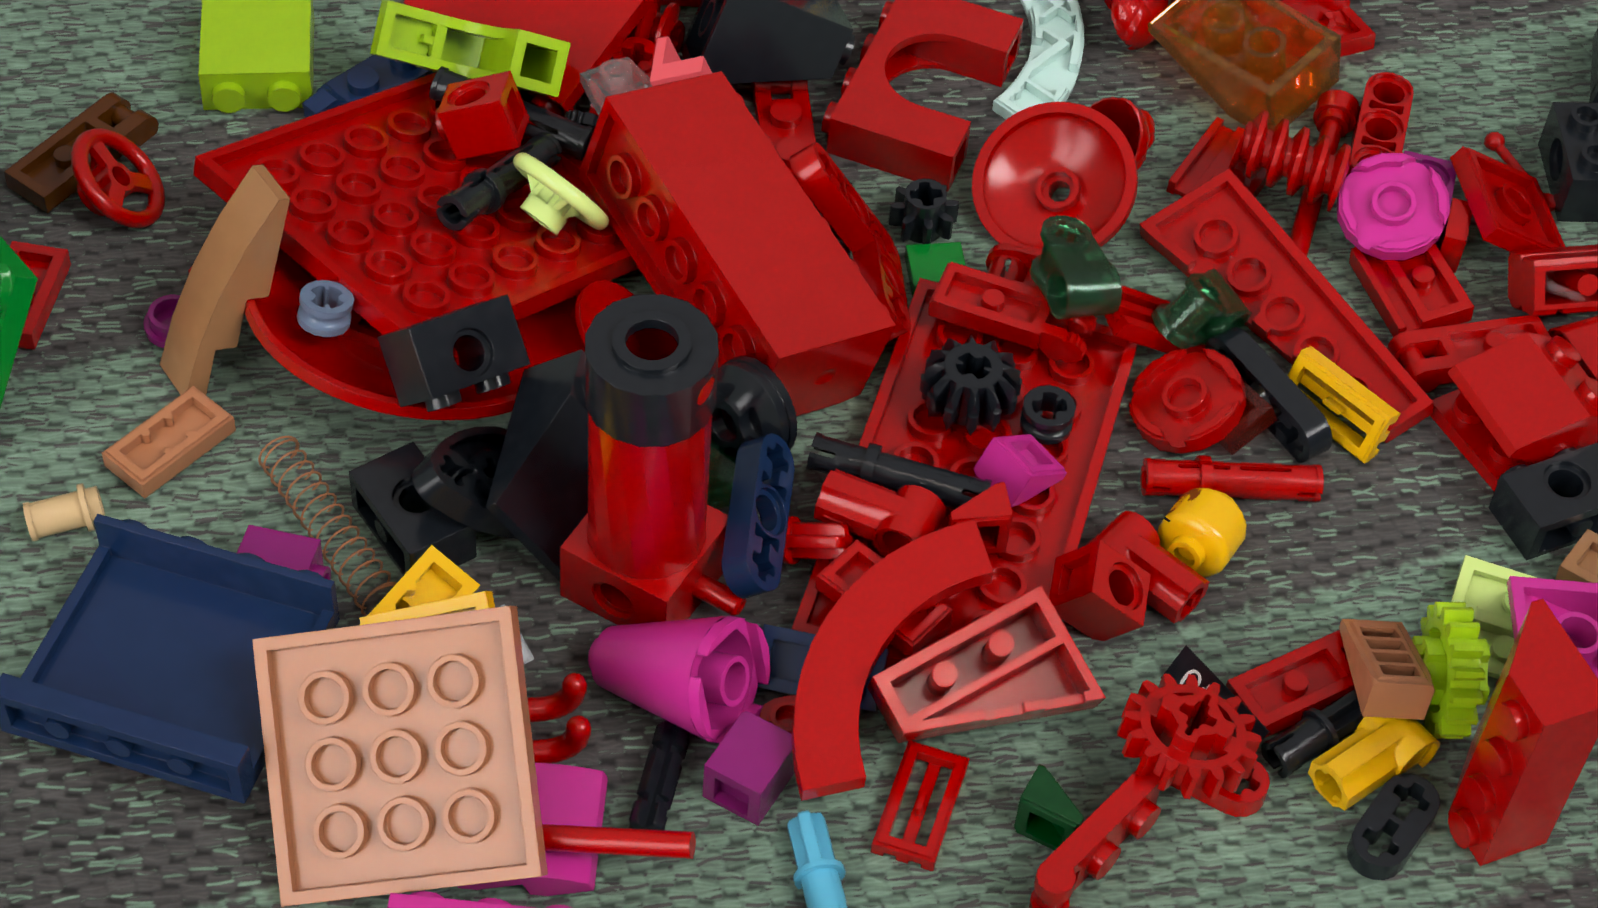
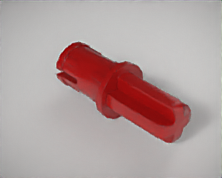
(814, 540)

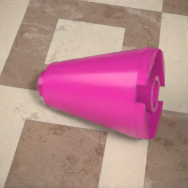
(685, 670)

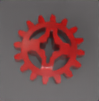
(1189, 736)

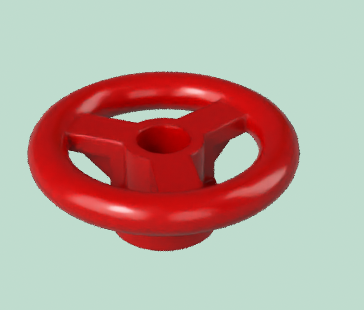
(109, 181)

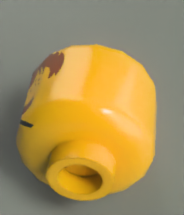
(1204, 529)

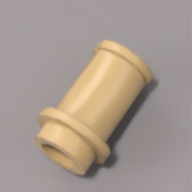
(63, 512)

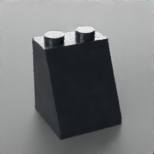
(770, 39)

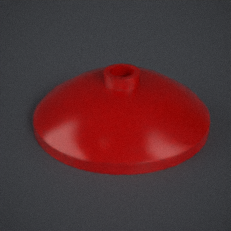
(1050, 150)

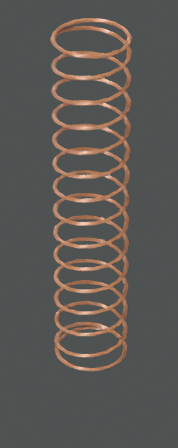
(367, 563)

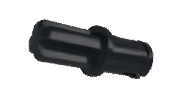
(1312, 734)

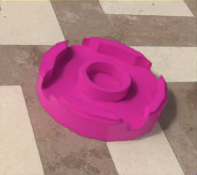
(1392, 206)

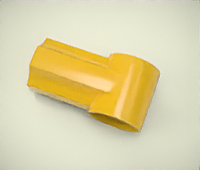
(1371, 758)

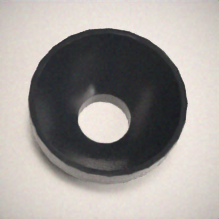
(751, 405)

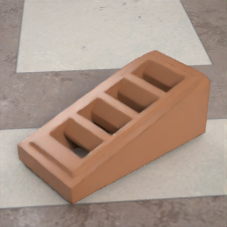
(1386, 669)

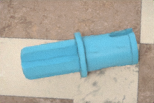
(817, 868)

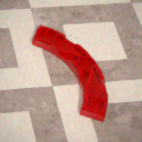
(855, 636)

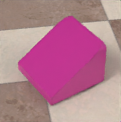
(1020, 464)

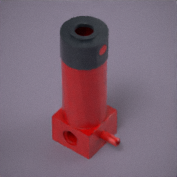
(648, 534)

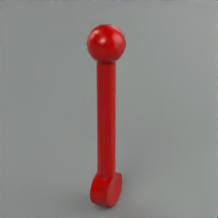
(1496, 142)

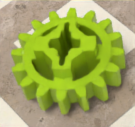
(1456, 666)

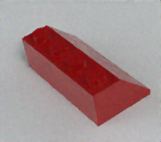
(1527, 743)

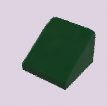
(1046, 811)

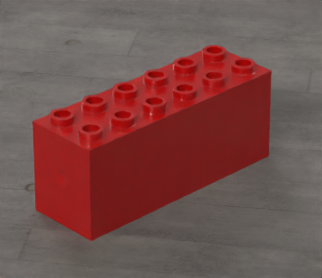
(735, 236)

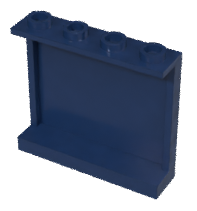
(160, 658)

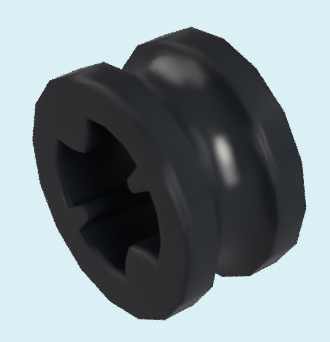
(1048, 399)

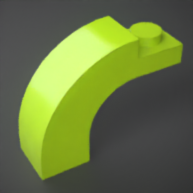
(469, 47)

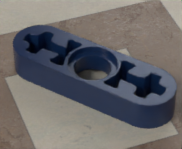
(755, 548)

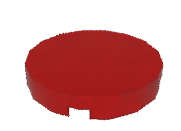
(1187, 400)

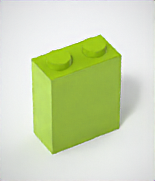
(256, 54)

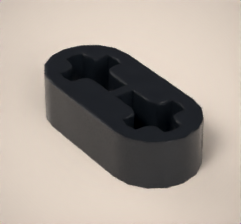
(1381, 818)

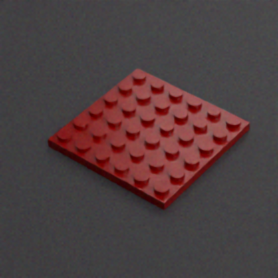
(367, 218)

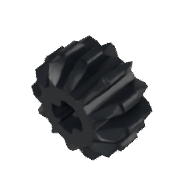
(970, 384)

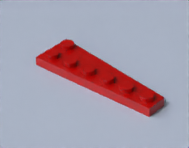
(1288, 296)

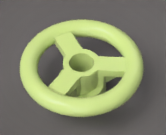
(555, 198)

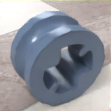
(325, 308)

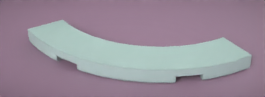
(1052, 60)

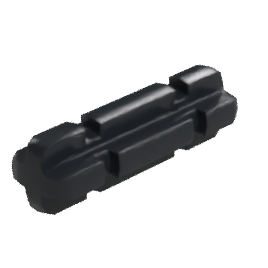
(659, 777)

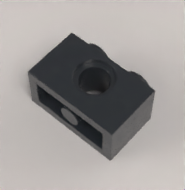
(1571, 159)
(424, 362)
(1549, 501)
(400, 517)

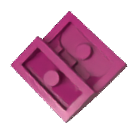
(566, 798)

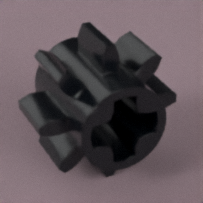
(923, 211)

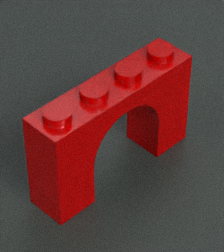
(896, 135)

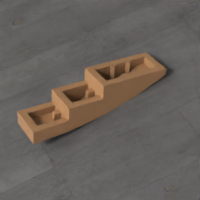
(229, 270)

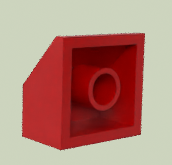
(1531, 396)

